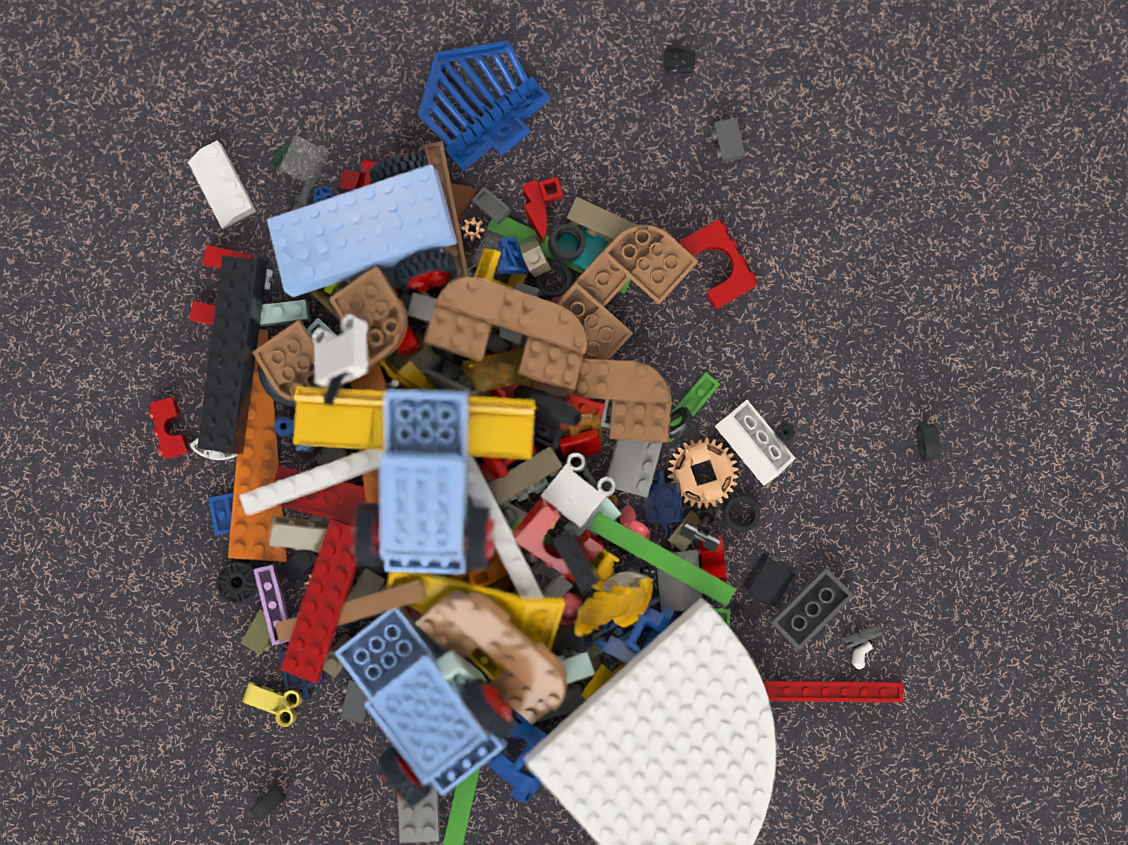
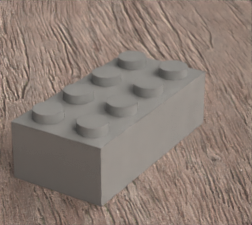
(421, 821)

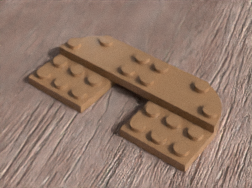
(638, 254)
(553, 333)
(290, 355)
(638, 394)
(533, 675)

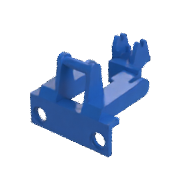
(627, 650)
(524, 782)

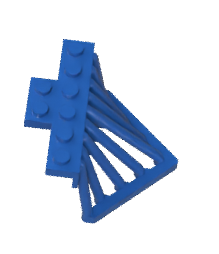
(500, 126)

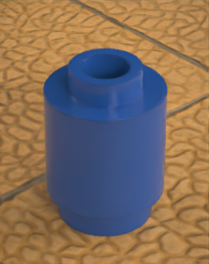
(289, 431)

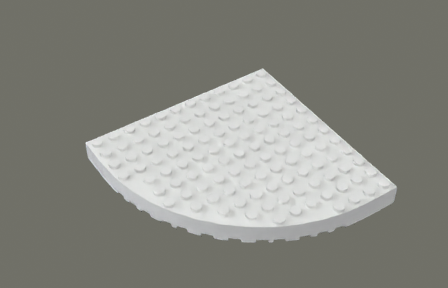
(669, 744)

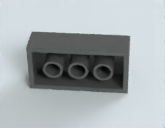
(811, 608)

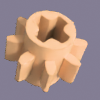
(472, 235)

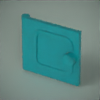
(593, 247)

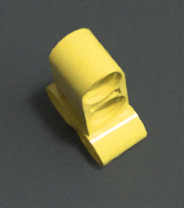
(273, 702)

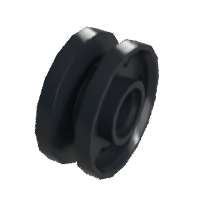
(226, 586)

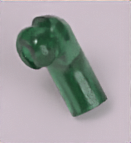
(279, 154)

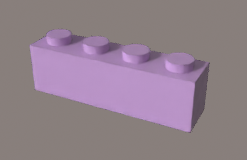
(271, 599)

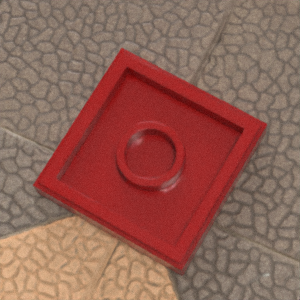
(583, 443)

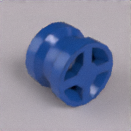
(322, 193)

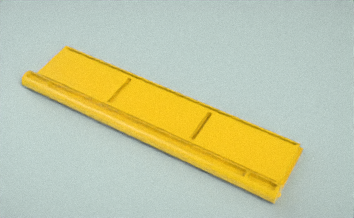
(358, 421)

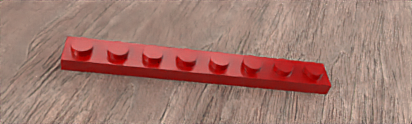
(834, 691)

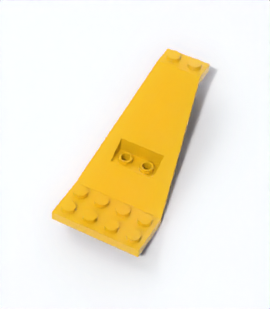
(532, 617)

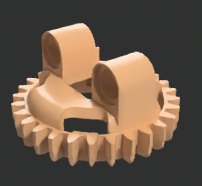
(721, 465)

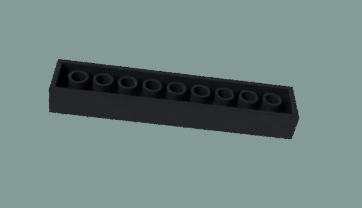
(231, 354)

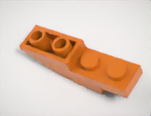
(482, 578)

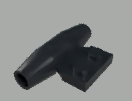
(548, 414)

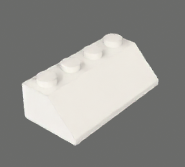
(221, 184)
(755, 442)

